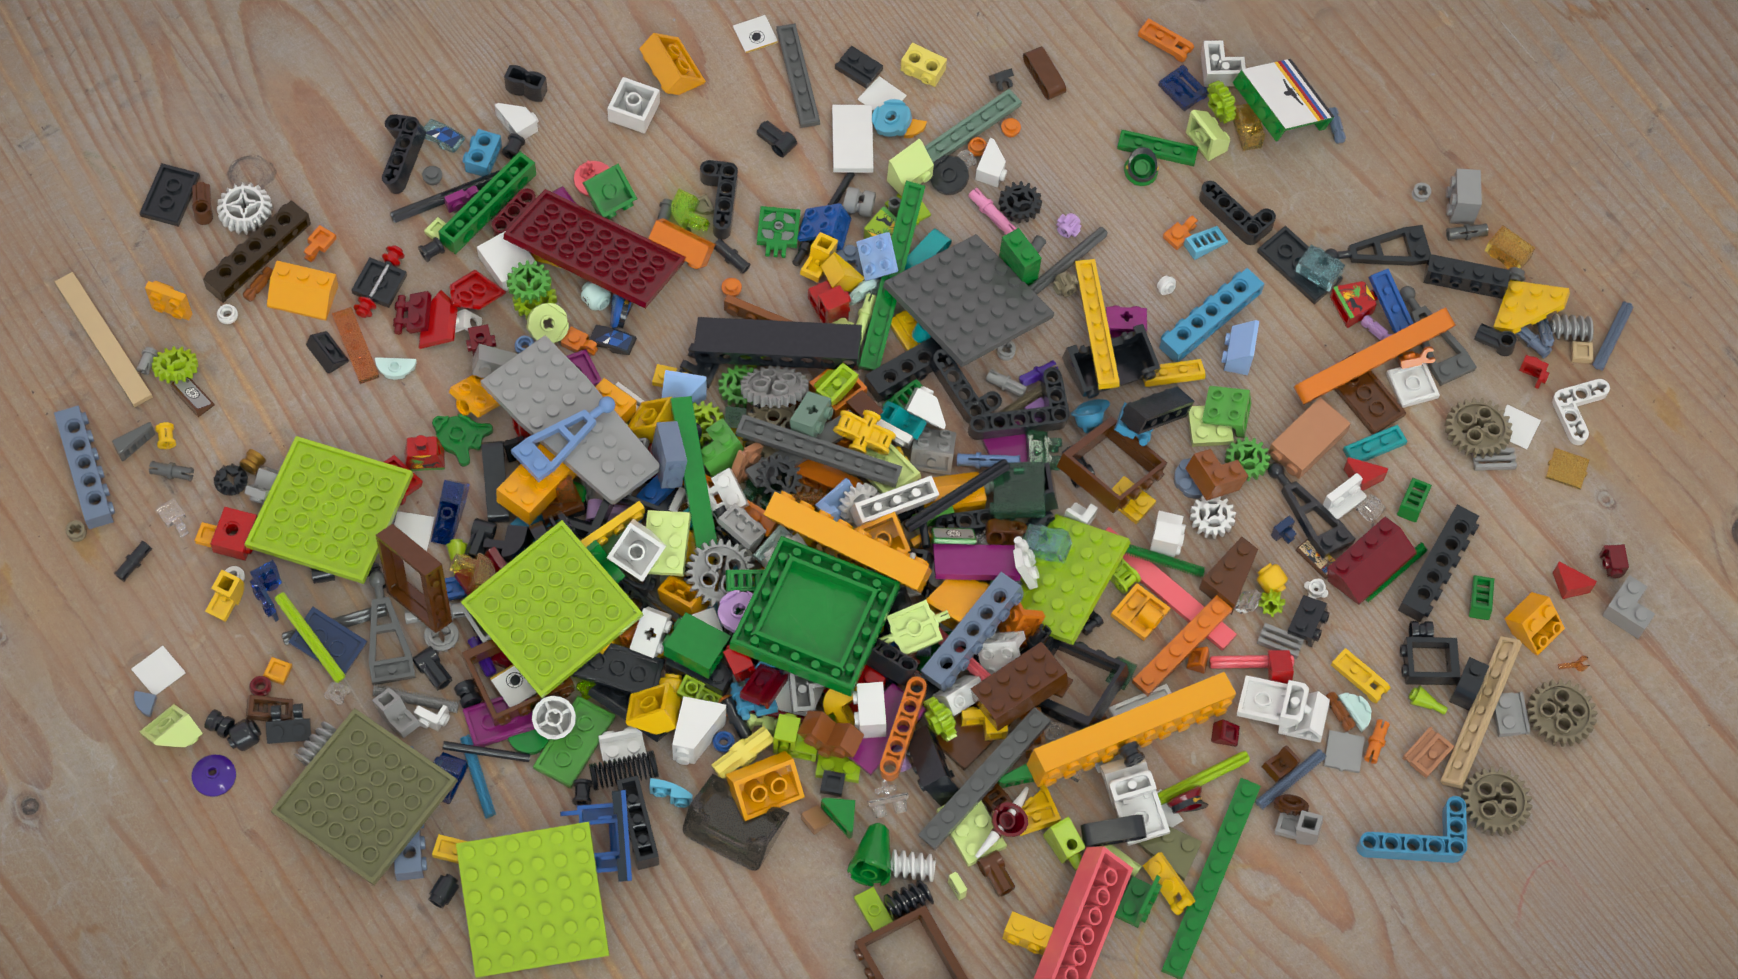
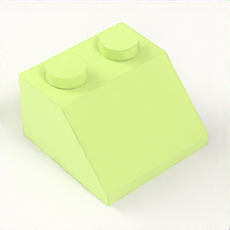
(1207, 134)
(910, 165)

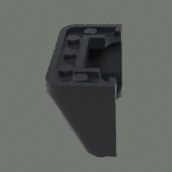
(1133, 360)

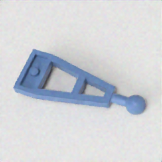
(536, 462)

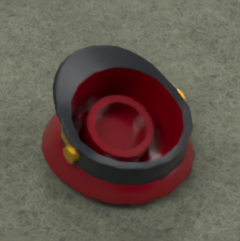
(1188, 801)

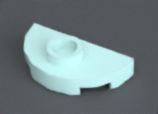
(865, 287)
(395, 367)
(1358, 709)

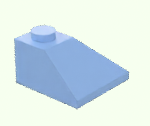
(683, 385)

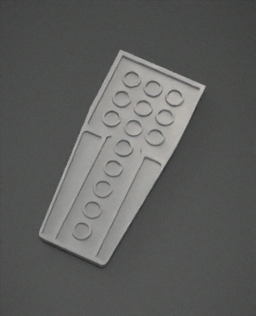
(545, 388)

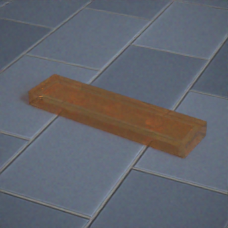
(355, 345)

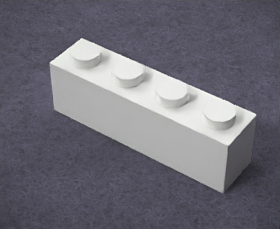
(895, 501)

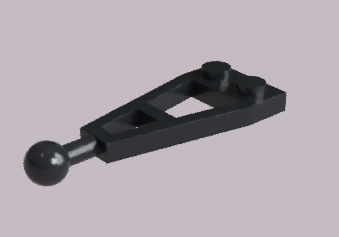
(1414, 240)
(1326, 543)

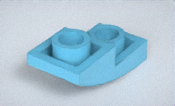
(678, 795)

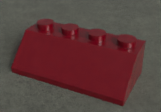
(1371, 561)

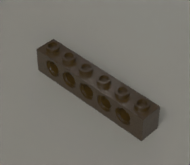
(254, 261)

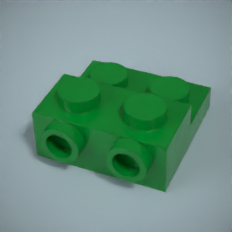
(610, 192)

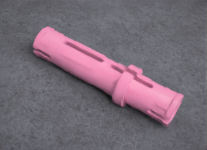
(986, 206)

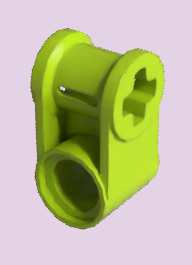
(1124, 576)

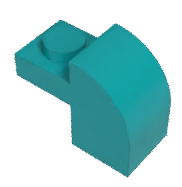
(903, 420)

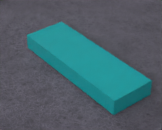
(1376, 444)

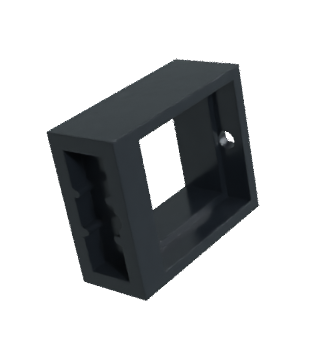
(1450, 677)

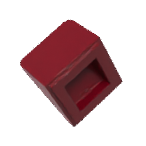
(1225, 733)

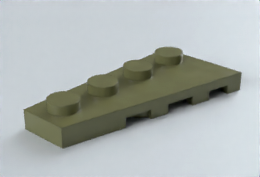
(1176, 847)

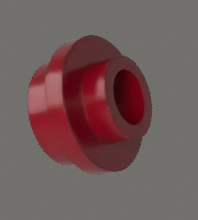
(260, 680)

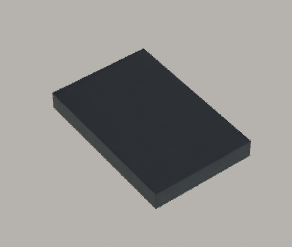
(169, 195)

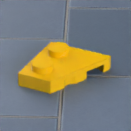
(1040, 811)

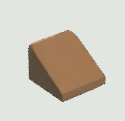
(815, 819)

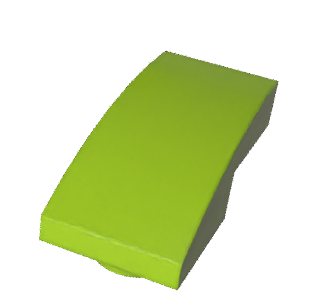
(695, 689)

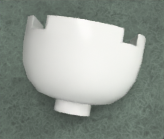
(553, 717)

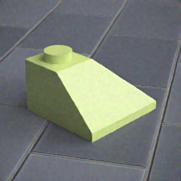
(172, 728)

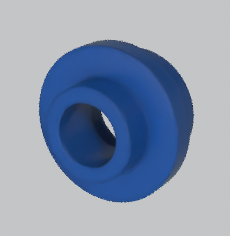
(723, 735)

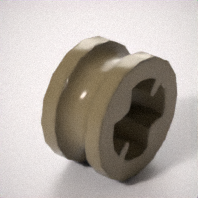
(78, 526)

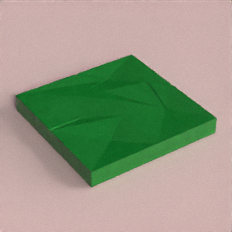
(815, 616)

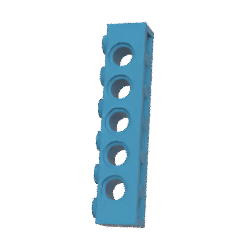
(1178, 349)

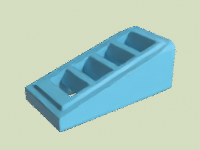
(1196, 252)

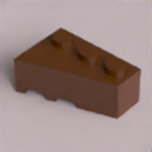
(1230, 573)

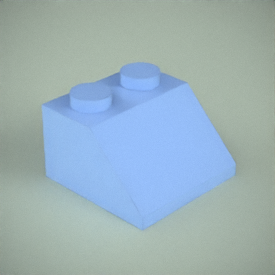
(1240, 348)

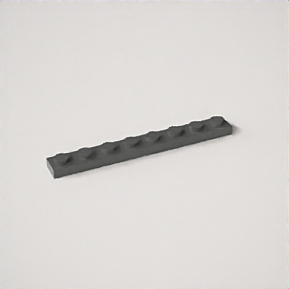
(819, 450)
(984, 778)

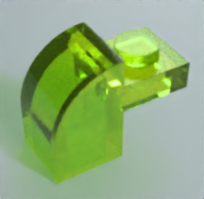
(683, 211)

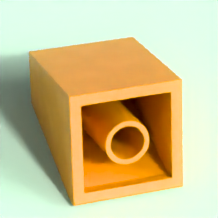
(956, 598)

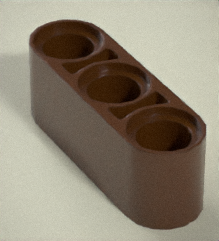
(1044, 73)

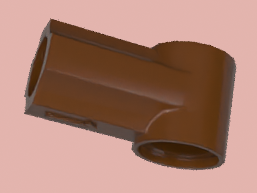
(202, 203)
(994, 869)

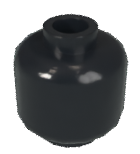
(244, 735)

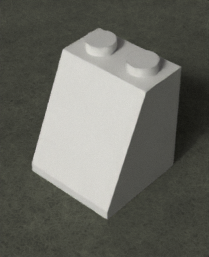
(696, 728)

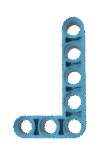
(1422, 842)

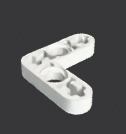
(1571, 404)

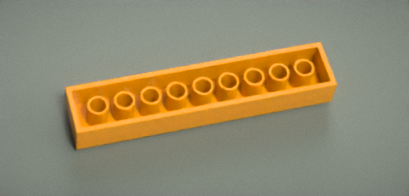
(1140, 724)

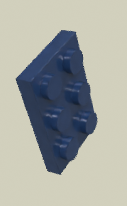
(338, 640)

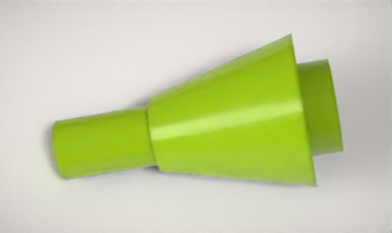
(456, 546)
(1422, 698)

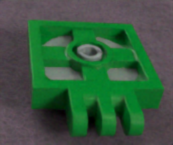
(778, 229)

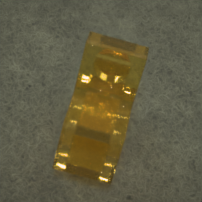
(477, 569)

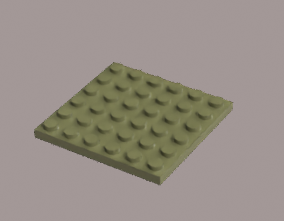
(364, 796)

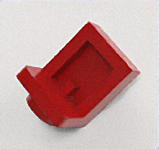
(1536, 368)

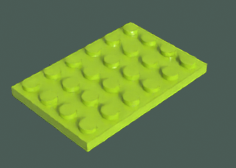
(1072, 589)

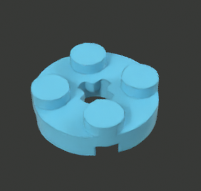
(895, 127)

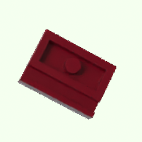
(763, 686)

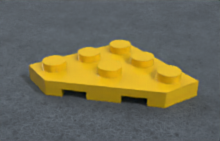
(1528, 304)

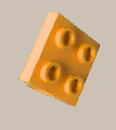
(166, 299)
(472, 397)
(1140, 612)

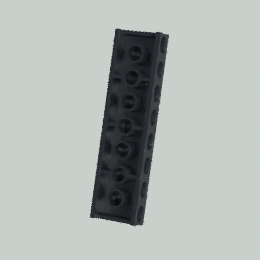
(777, 341)

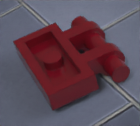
(418, 313)

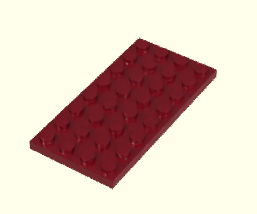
(594, 248)

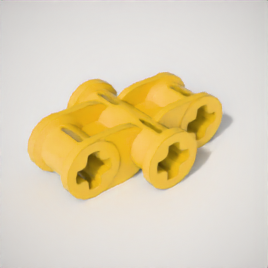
(859, 429)

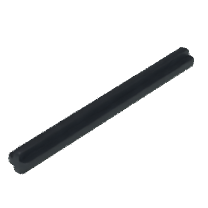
(437, 200)
(956, 495)

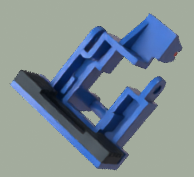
(616, 816)

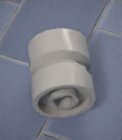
(852, 199)

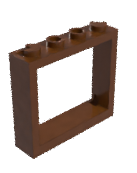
(1094, 486)
(433, 605)
(524, 708)
(932, 930)

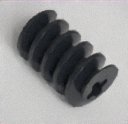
(907, 899)

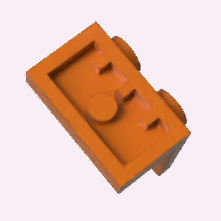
(1022, 620)

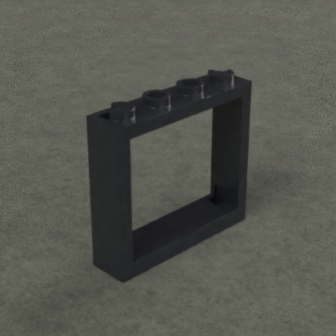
(601, 518)
(1097, 658)

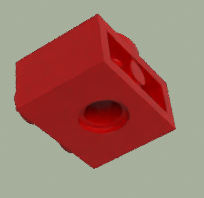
(233, 545)

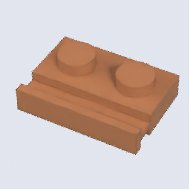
(746, 459)
(1428, 752)

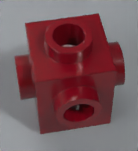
(479, 335)

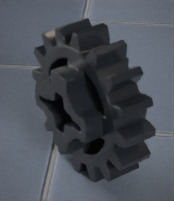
(1020, 202)
(775, 469)

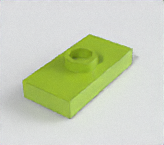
(873, 909)

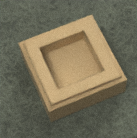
(1582, 352)

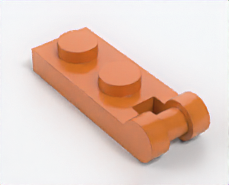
(1166, 40)

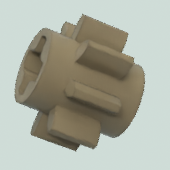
(1065, 284)

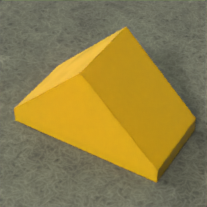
(841, 273)

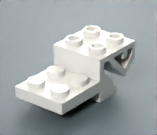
(1285, 705)
(1135, 793)

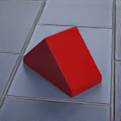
(1371, 473)
(1572, 582)
(1280, 666)

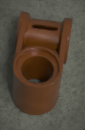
(1004, 530)

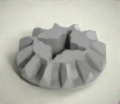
(436, 643)

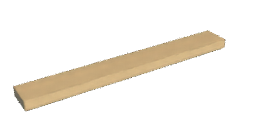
(103, 339)
(1481, 712)

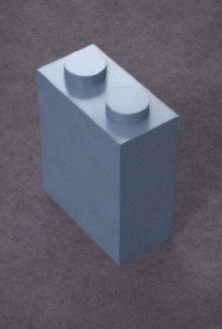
(670, 454)

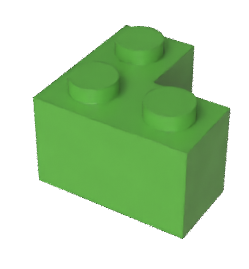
(723, 450)

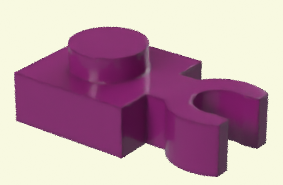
(459, 199)

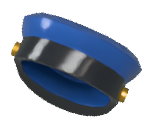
(619, 311)

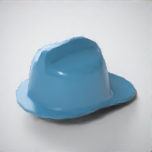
(1090, 414)

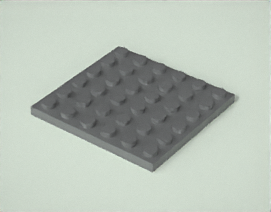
(968, 300)

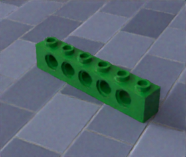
(487, 202)

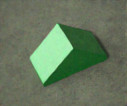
(841, 813)

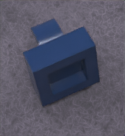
(1284, 530)

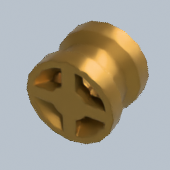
(252, 461)

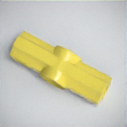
(743, 752)

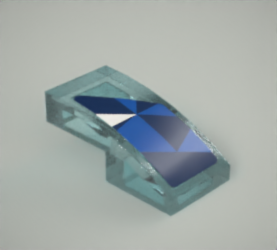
(443, 135)

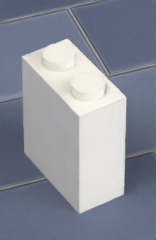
(500, 257)

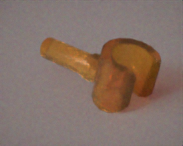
(1577, 664)

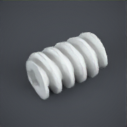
(913, 865)

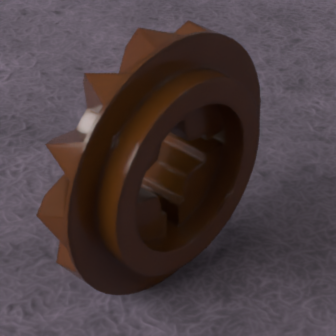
(1290, 804)

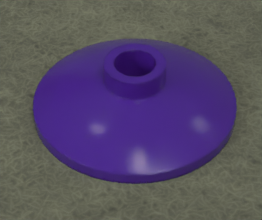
(215, 784)

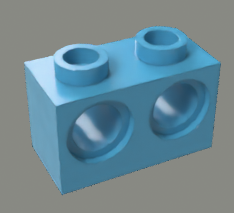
(487, 154)

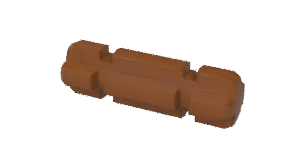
(258, 284)
(1340, 711)

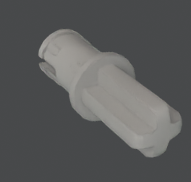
(1006, 383)

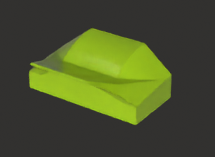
(836, 383)

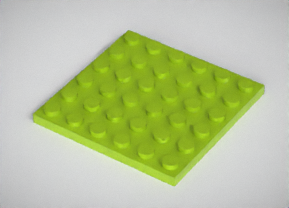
(328, 509)
(552, 609)
(532, 899)

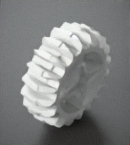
(233, 203)

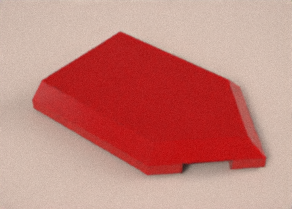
(474, 291)
(441, 322)

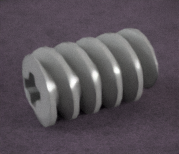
(1572, 326)
(315, 744)

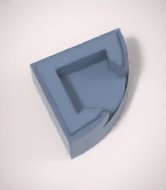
(145, 702)

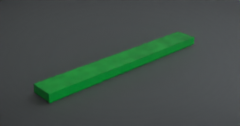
(694, 474)

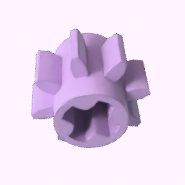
(1068, 225)

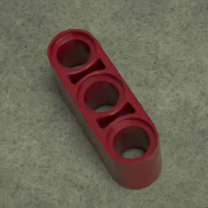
(515, 206)

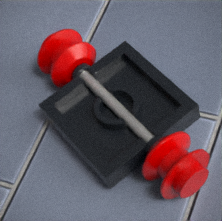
(379, 282)

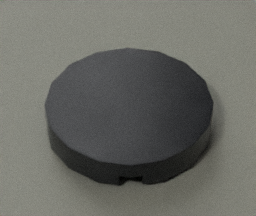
(949, 175)

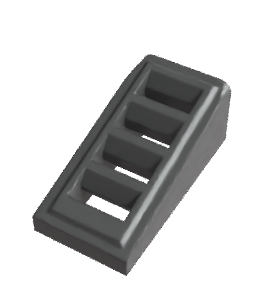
(133, 440)

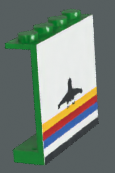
(1282, 97)

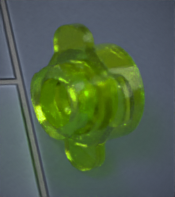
(581, 686)

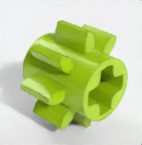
(1273, 597)

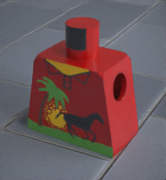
(1353, 302)
(424, 453)

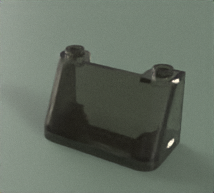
(718, 825)

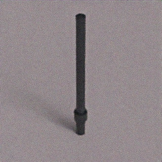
(804, 248)

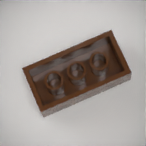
(1019, 686)

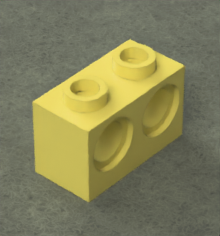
(925, 61)

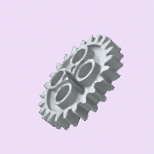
(774, 386)
(701, 567)

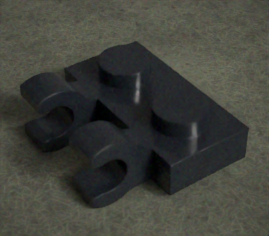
(702, 369)
(288, 730)

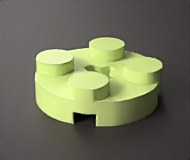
(543, 312)

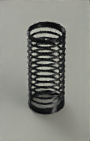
(593, 767)

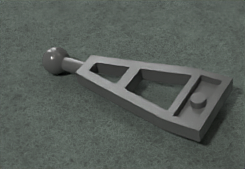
(1452, 367)
(394, 668)

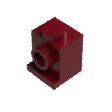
(1614, 560)

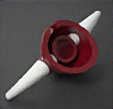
(1007, 821)

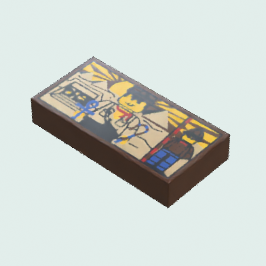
(1309, 553)

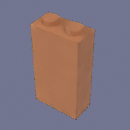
(1309, 438)

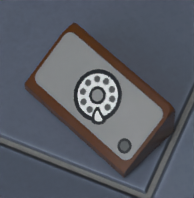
(192, 396)

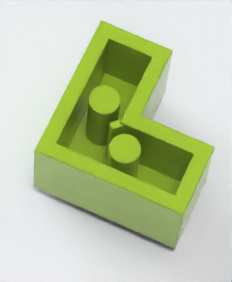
(789, 740)

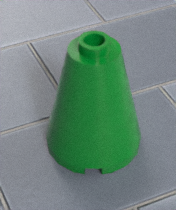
(872, 857)

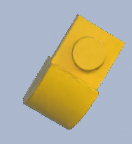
(820, 250)
(228, 592)
(838, 704)
(975, 716)

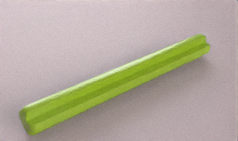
(310, 637)
(1204, 776)

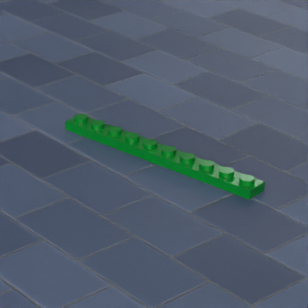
(885, 302)
(1211, 879)

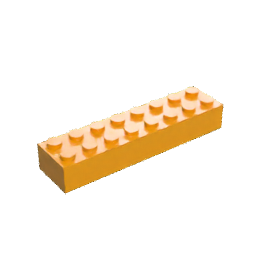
(527, 496)
(848, 542)

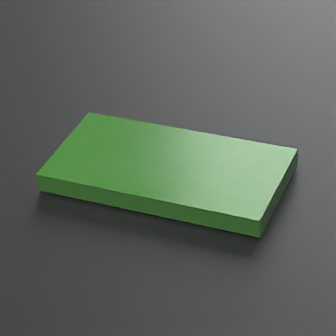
(567, 756)

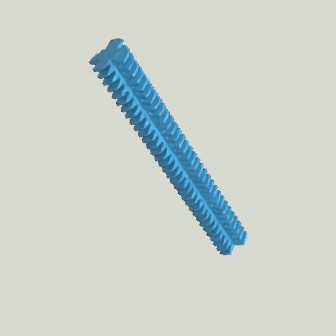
(479, 780)

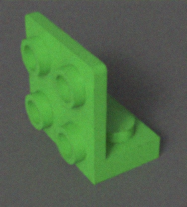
(1228, 408)

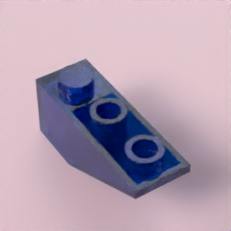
(449, 511)

